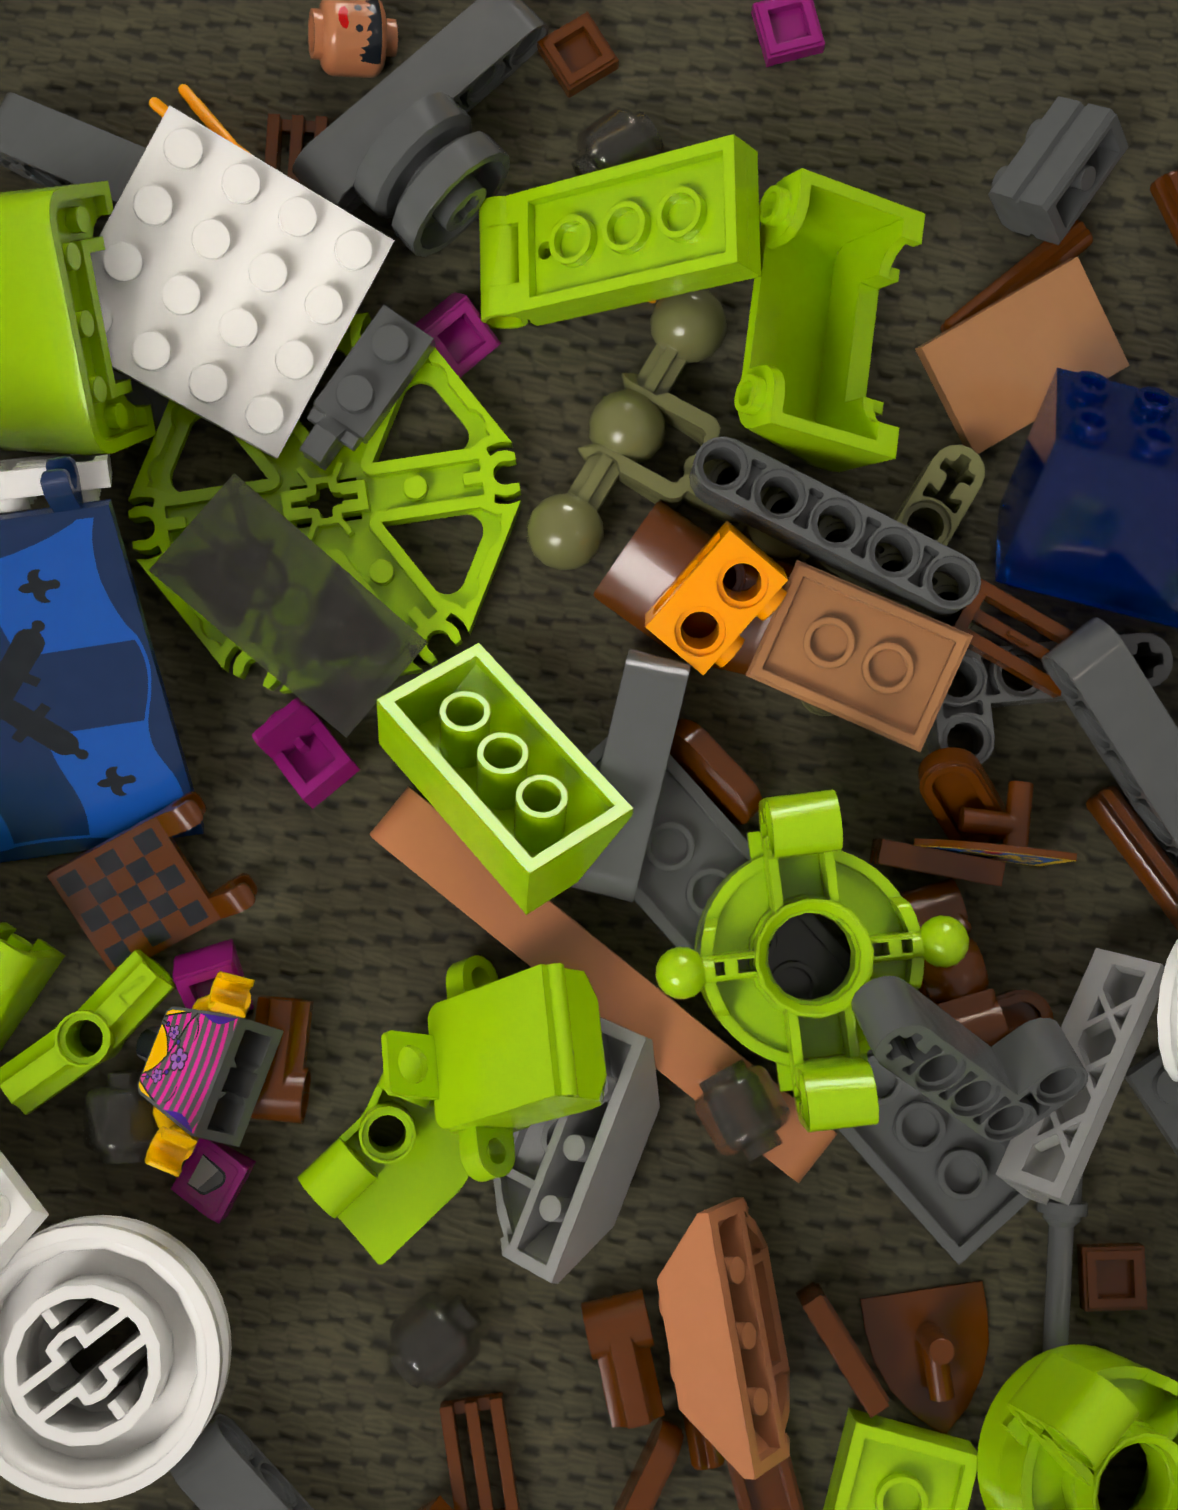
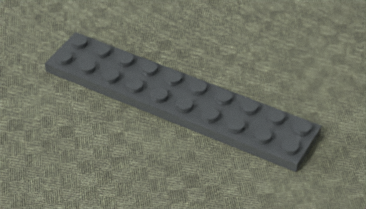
(917, 1147)

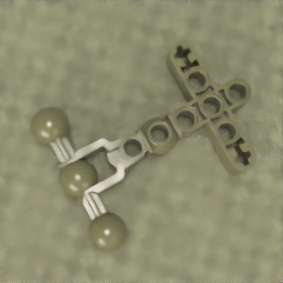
(630, 429)

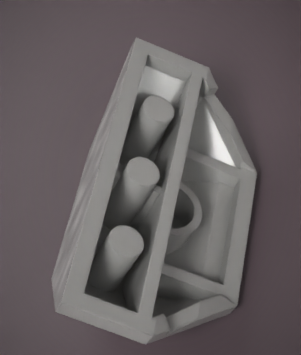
(579, 1167)

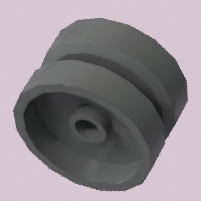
(430, 173)

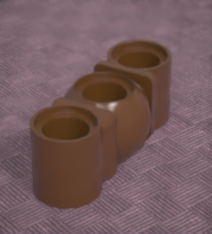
(962, 987)

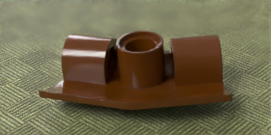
(654, 560)

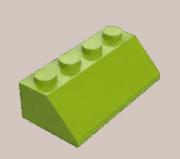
(501, 775)

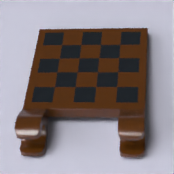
(142, 888)

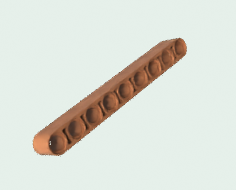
(681, 1044)

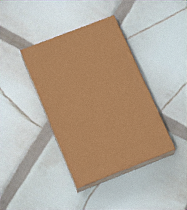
(1003, 358)
(859, 656)

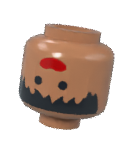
(351, 37)

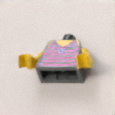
(204, 1071)

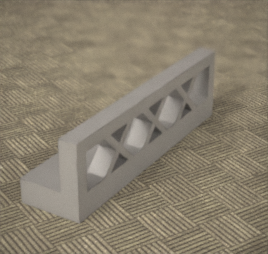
(1104, 1032)

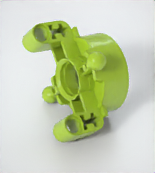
(792, 872)
(1063, 1424)

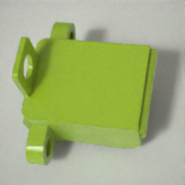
(503, 1057)

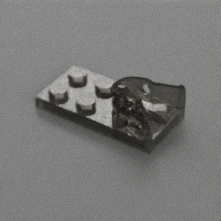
(288, 605)

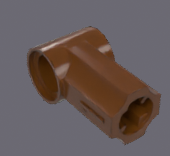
(288, 1076)
(621, 1341)

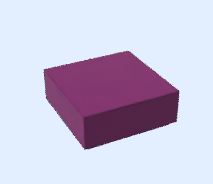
(787, 30)

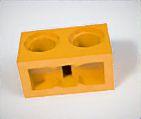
(702, 590)

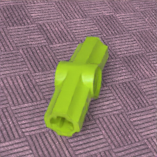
(60, 1058)

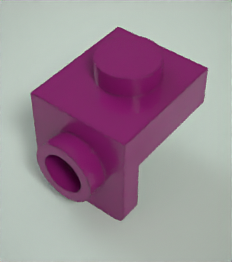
(305, 752)

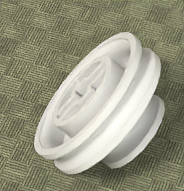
(82, 1433)

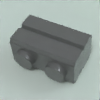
(1058, 169)

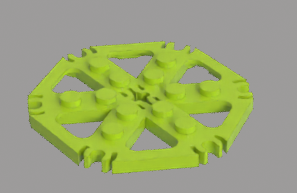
(386, 496)

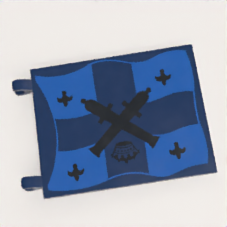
(80, 685)

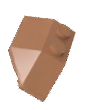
(728, 1338)

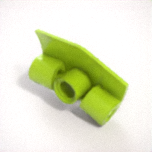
(391, 1189)

